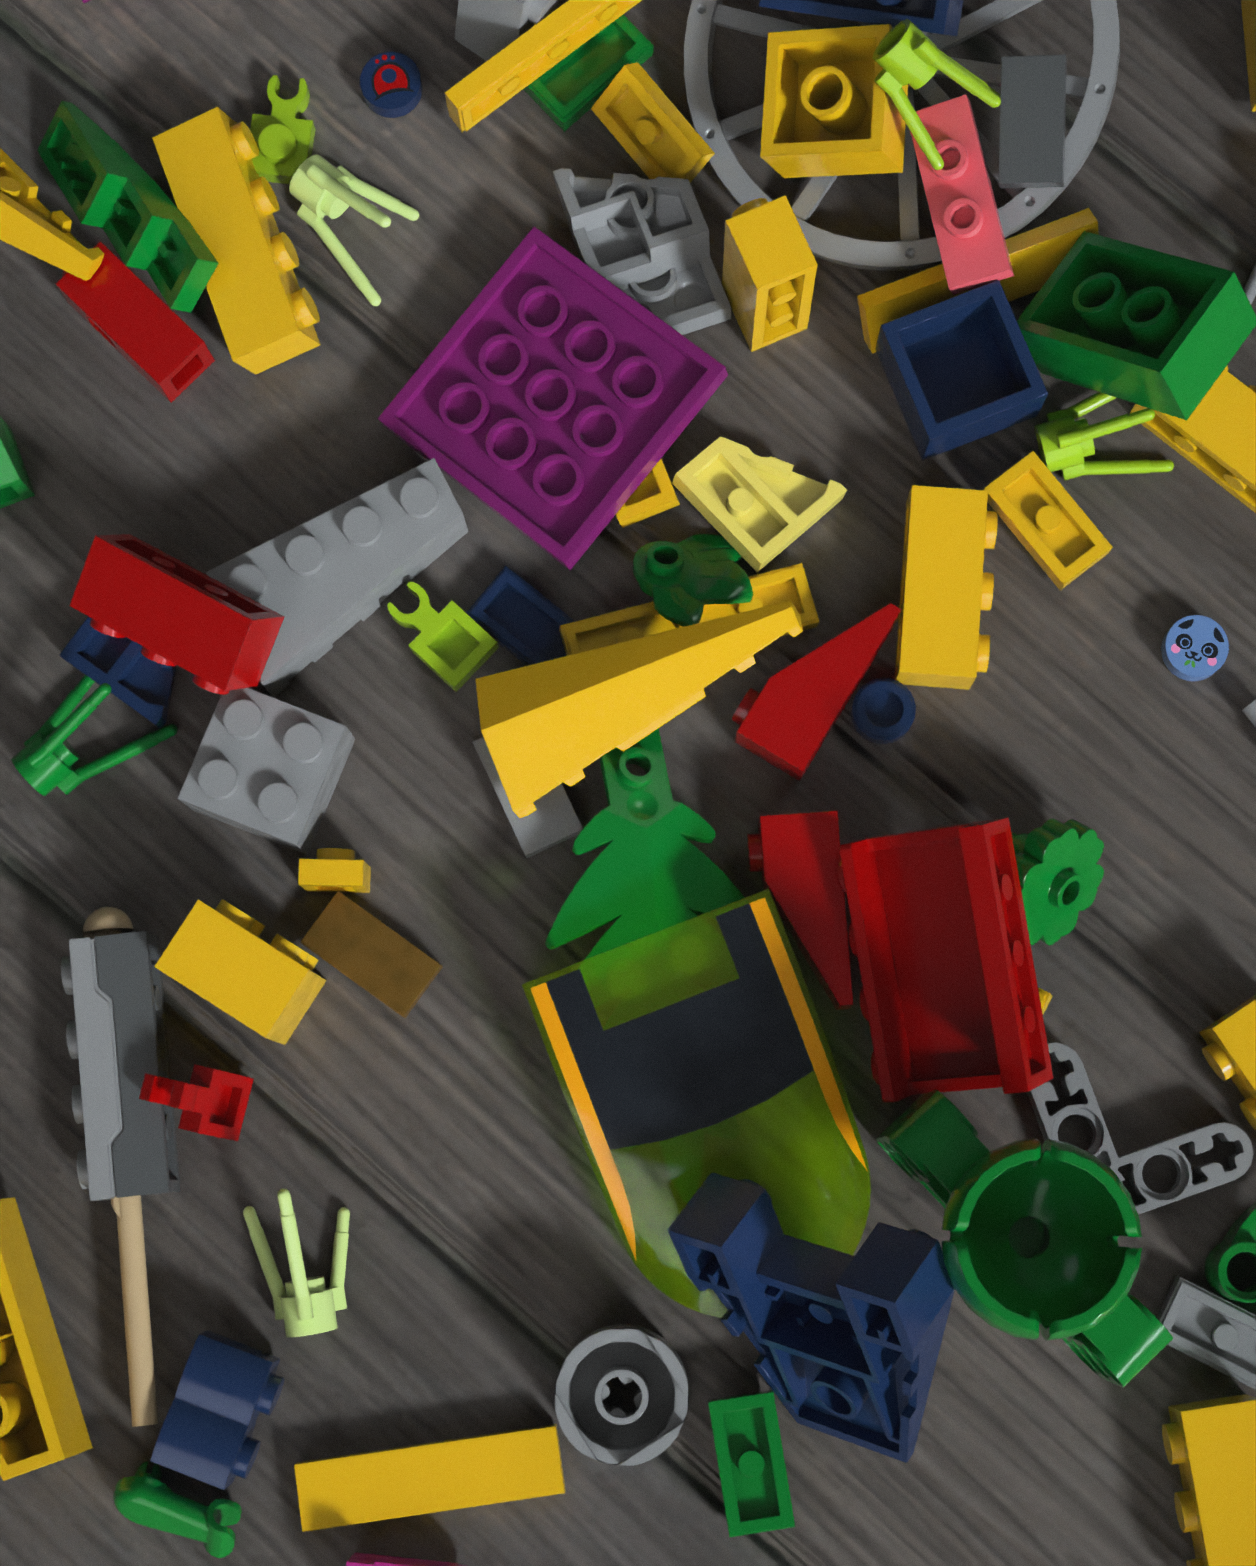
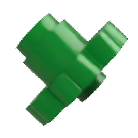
(1057, 876)

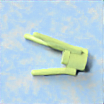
(330, 192)
(305, 1303)

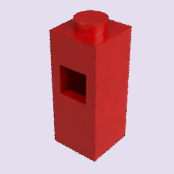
(138, 325)

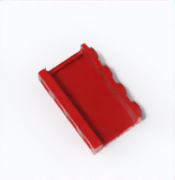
(945, 960)

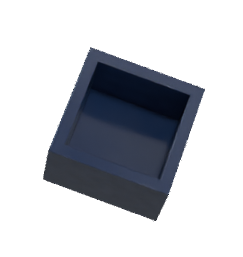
(960, 370)

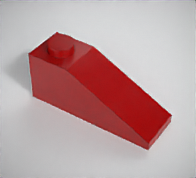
(806, 698)
(800, 870)

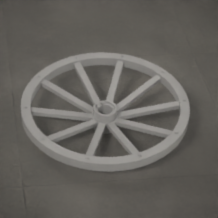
(911, 251)

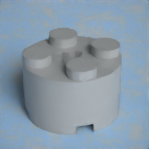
(614, 1432)

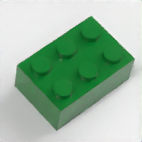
(1137, 324)

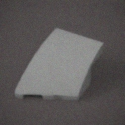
(647, 244)

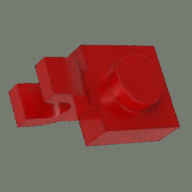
(210, 1103)

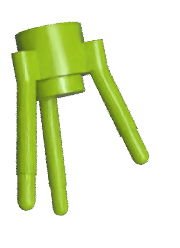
(913, 60)
(1066, 441)

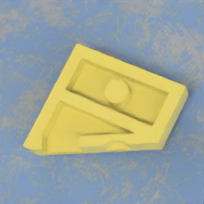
(754, 499)

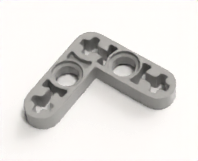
(1102, 1147)

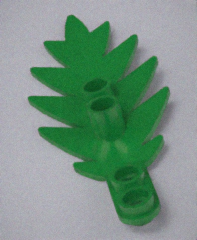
(649, 869)

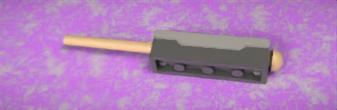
(127, 1140)

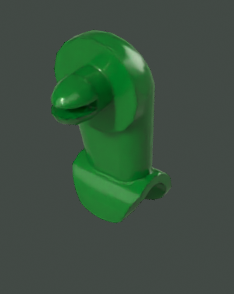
(154, 1505)

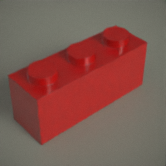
(175, 613)

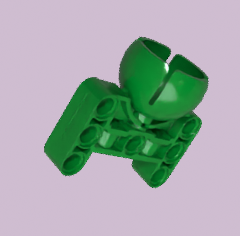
(1033, 1236)

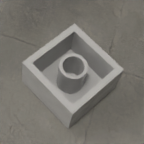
(267, 768)

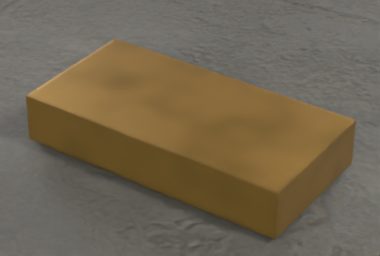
(371, 954)

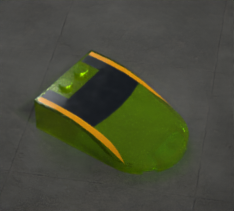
(702, 1062)

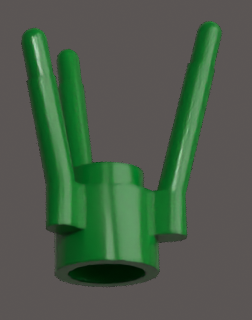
(49, 757)

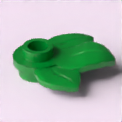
(691, 575)

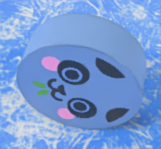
(1194, 648)

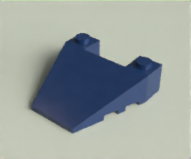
(835, 1332)

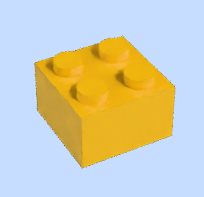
(824, 106)
(232, 968)

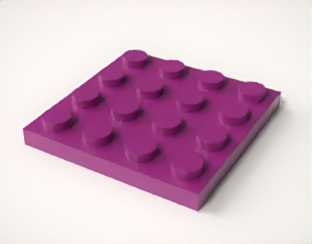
(553, 397)

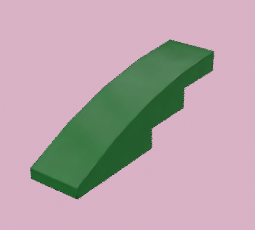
(121, 198)

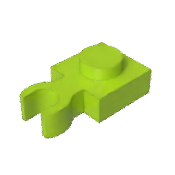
(282, 137)
(447, 640)

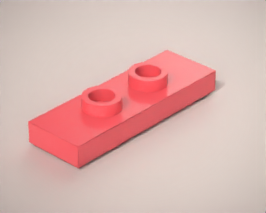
(962, 199)

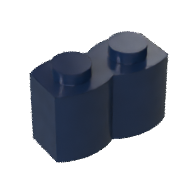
(217, 1410)

